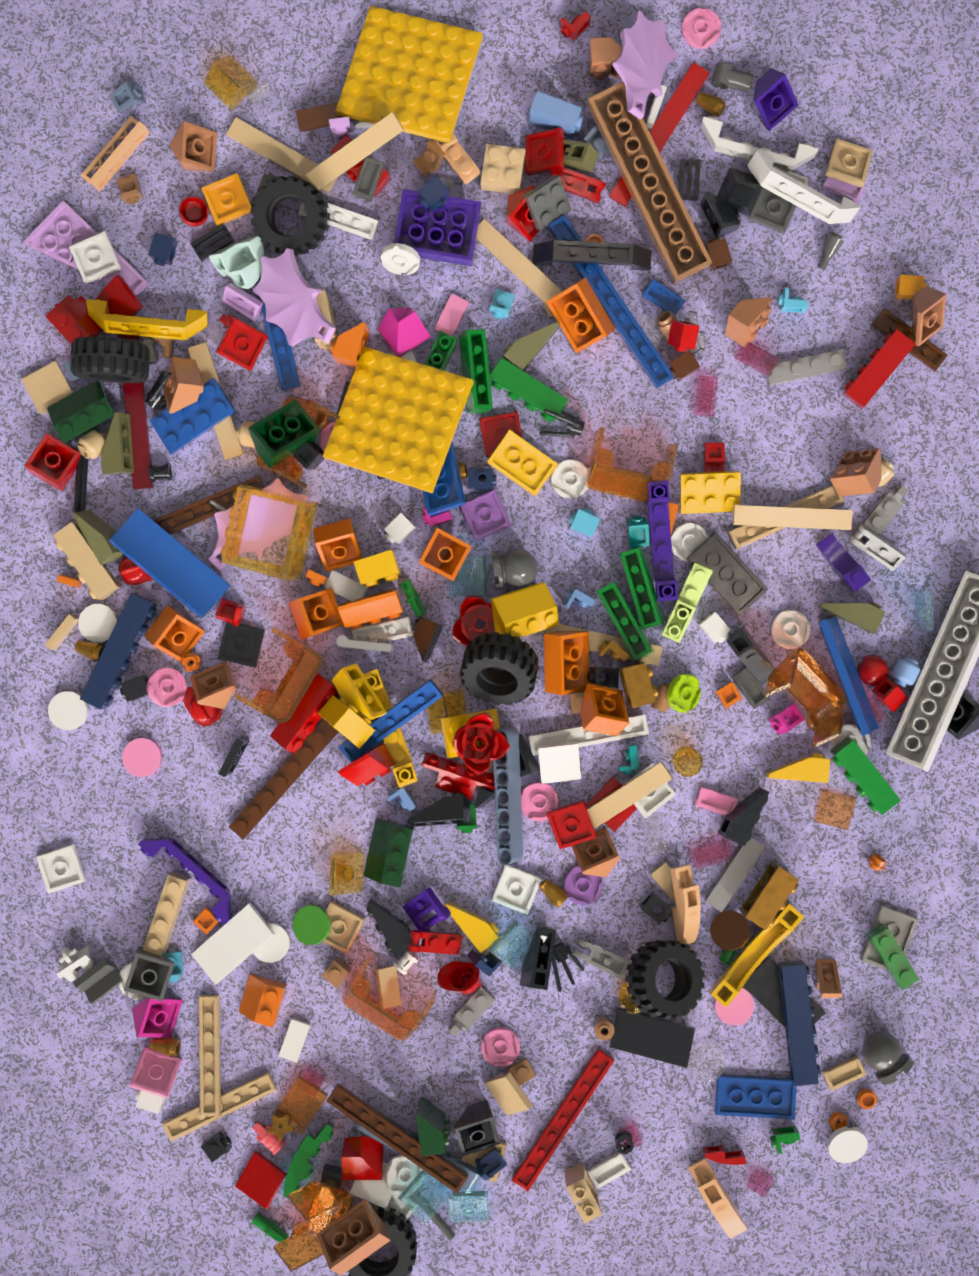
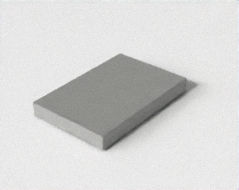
(902, 928)

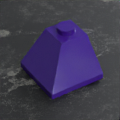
(774, 98)

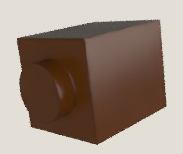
(718, 253)
(683, 366)

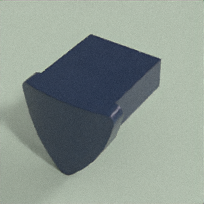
(490, 1164)

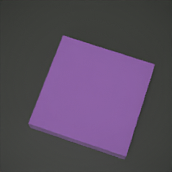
(485, 515)

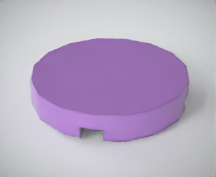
(581, 887)

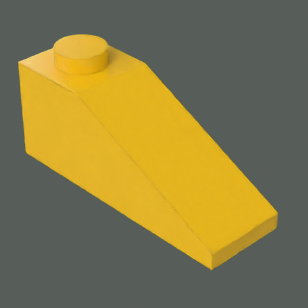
(358, 692)
(804, 769)
(477, 928)

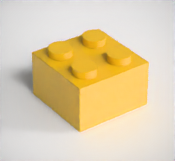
(377, 568)
(347, 720)

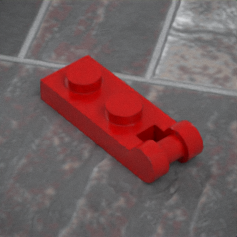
(578, 184)
(435, 942)

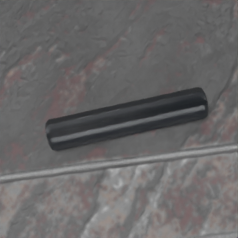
(81, 484)

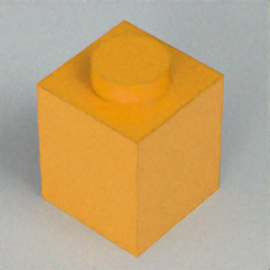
(908, 285)

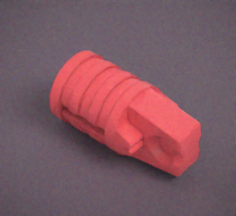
(268, 1139)

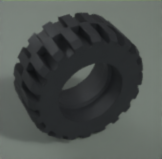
(265, 210)
(110, 359)
(500, 652)
(687, 979)
(405, 1240)

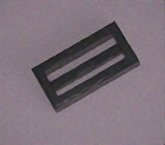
(690, 163)
(205, 237)

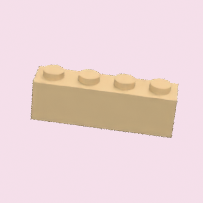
(80, 555)
(166, 913)

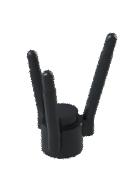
(154, 397)
(574, 425)
(561, 953)

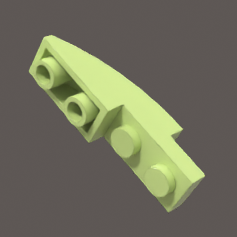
(687, 602)

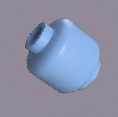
(906, 672)

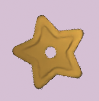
(286, 1128)

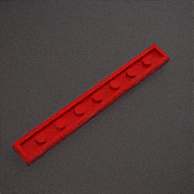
(668, 120)
(562, 1119)

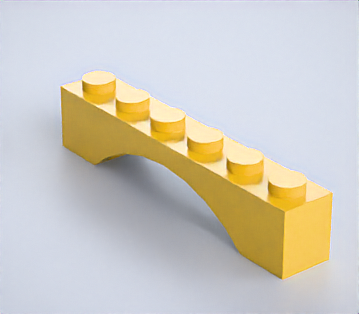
(739, 971)

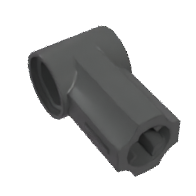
(727, 77)

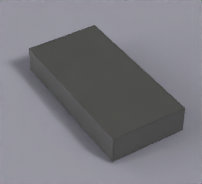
(368, 179)
(750, 687)

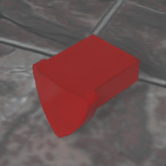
(230, 612)

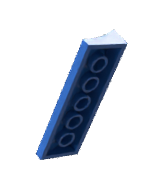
(169, 563)
(848, 676)

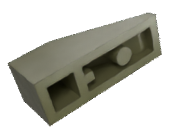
(579, 155)
(528, 347)
(117, 450)
(98, 536)
(861, 615)

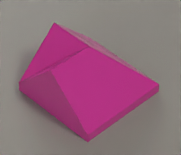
(402, 330)
(156, 1017)

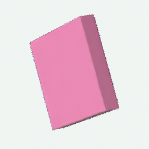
(155, 1073)

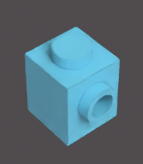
(584, 522)

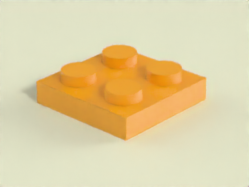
(227, 199)

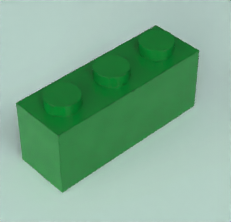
(892, 956)

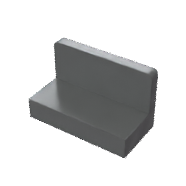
(99, 980)

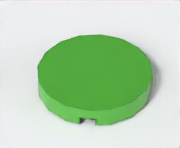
(311, 925)

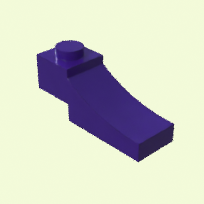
(843, 563)

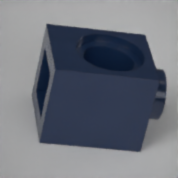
(162, 249)

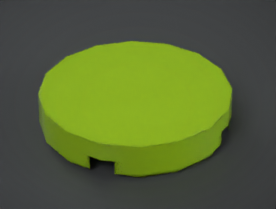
(683, 693)

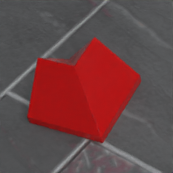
(519, 215)
(362, 1159)

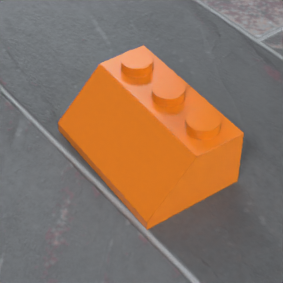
(581, 315)
(371, 609)
(566, 661)

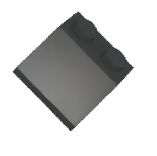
(149, 975)

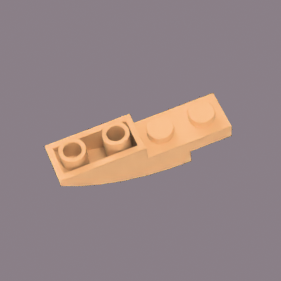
(459, 160)
(687, 909)
(717, 1198)

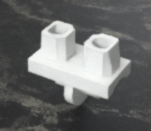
(71, 960)

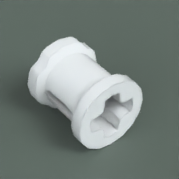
(405, 962)

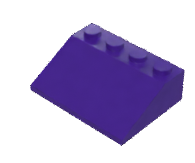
(442, 234)

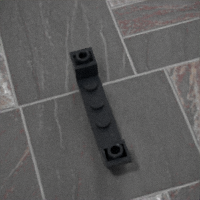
(592, 253)

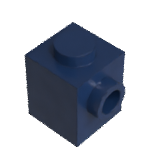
(433, 194)
(481, 479)

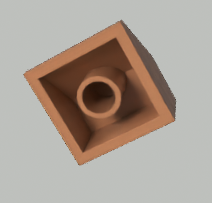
(927, 313)
(183, 385)

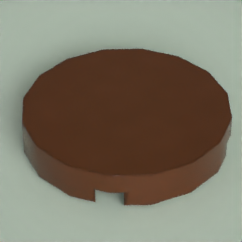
(730, 930)

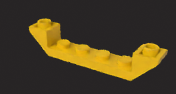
(149, 327)
(395, 742)

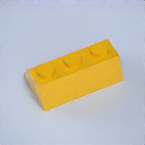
(525, 611)

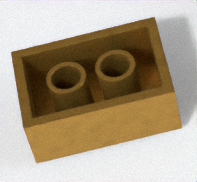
(637, 684)
(769, 896)

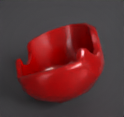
(193, 211)
(872, 669)

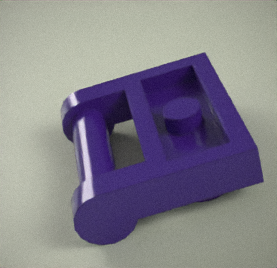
(422, 905)

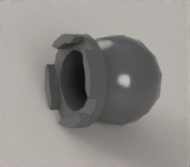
(514, 568)
(885, 1055)

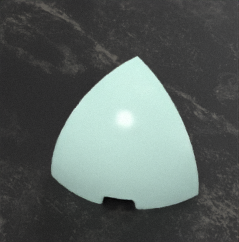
(240, 261)

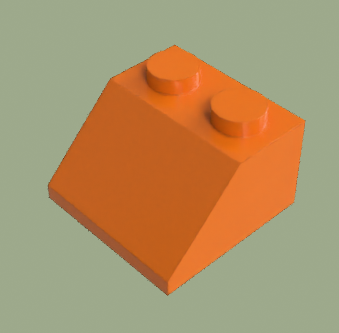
(350, 345)
(337, 544)
(445, 554)
(316, 613)
(174, 633)
(603, 710)
(262, 1000)

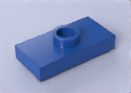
(663, 297)

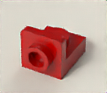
(576, 27)

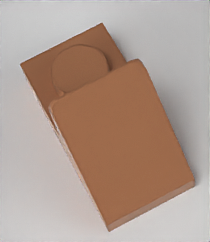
(828, 978)

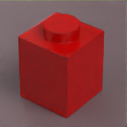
(683, 335)
(889, 694)

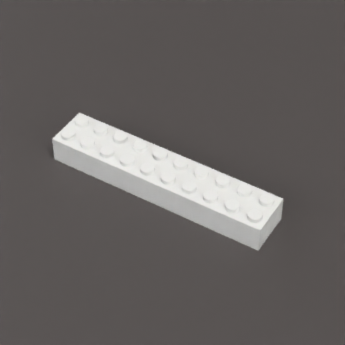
(940, 680)

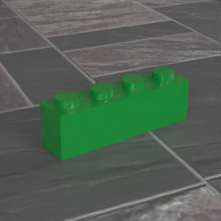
(476, 367)
(527, 390)
(642, 588)
(625, 621)
(864, 775)

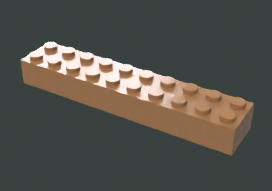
(649, 184)

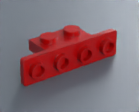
(457, 777)

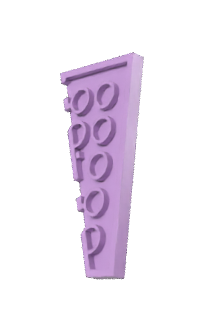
(64, 228)

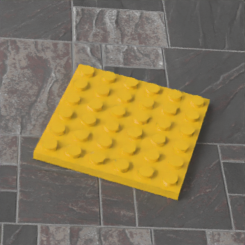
(410, 70)
(398, 419)

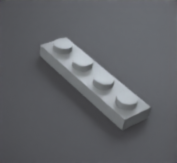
(808, 367)

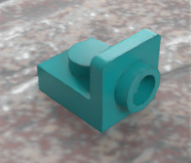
(638, 532)
(632, 757)

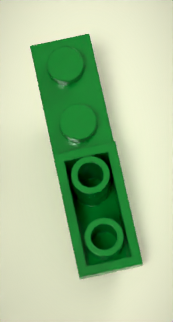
(441, 351)
(300, 1164)

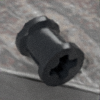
(160, 472)
(619, 1138)

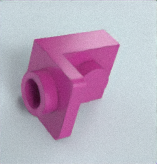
(438, 519)
(786, 719)

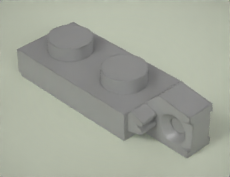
(886, 510)
(471, 1011)

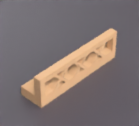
(117, 156)

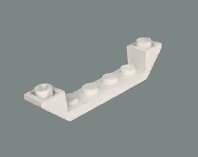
(711, 128)
(798, 193)

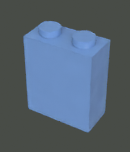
(555, 113)

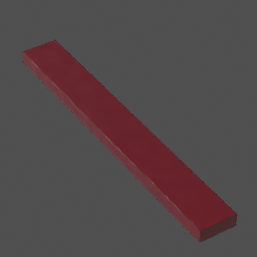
(136, 407)

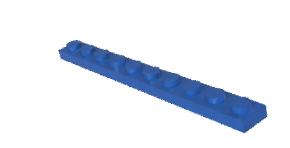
(617, 310)

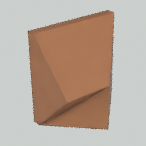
(195, 147)
(214, 685)
(597, 855)

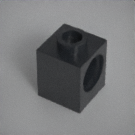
(309, 455)
(611, 676)
(134, 688)
(650, 902)

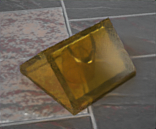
(229, 81)
(449, 705)
(346, 873)

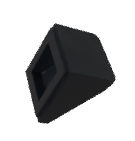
(483, 797)

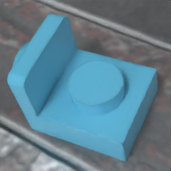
(501, 304)
(795, 304)
(177, 958)

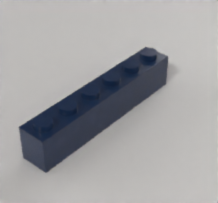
(118, 651)
(798, 1023)

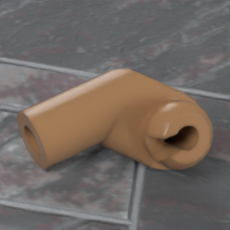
(167, 346)

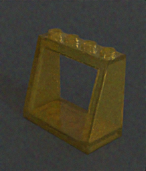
(298, 539)

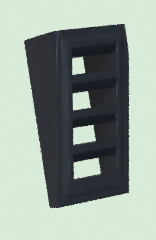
(528, 764)

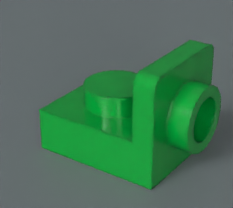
(468, 827)
(784, 1135)

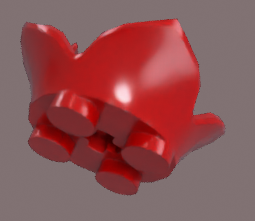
(471, 610)
(491, 743)

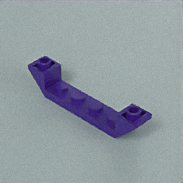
(661, 540)
(152, 847)

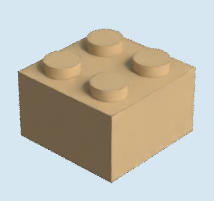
(502, 169)

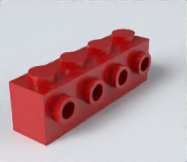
(882, 365)
(303, 721)

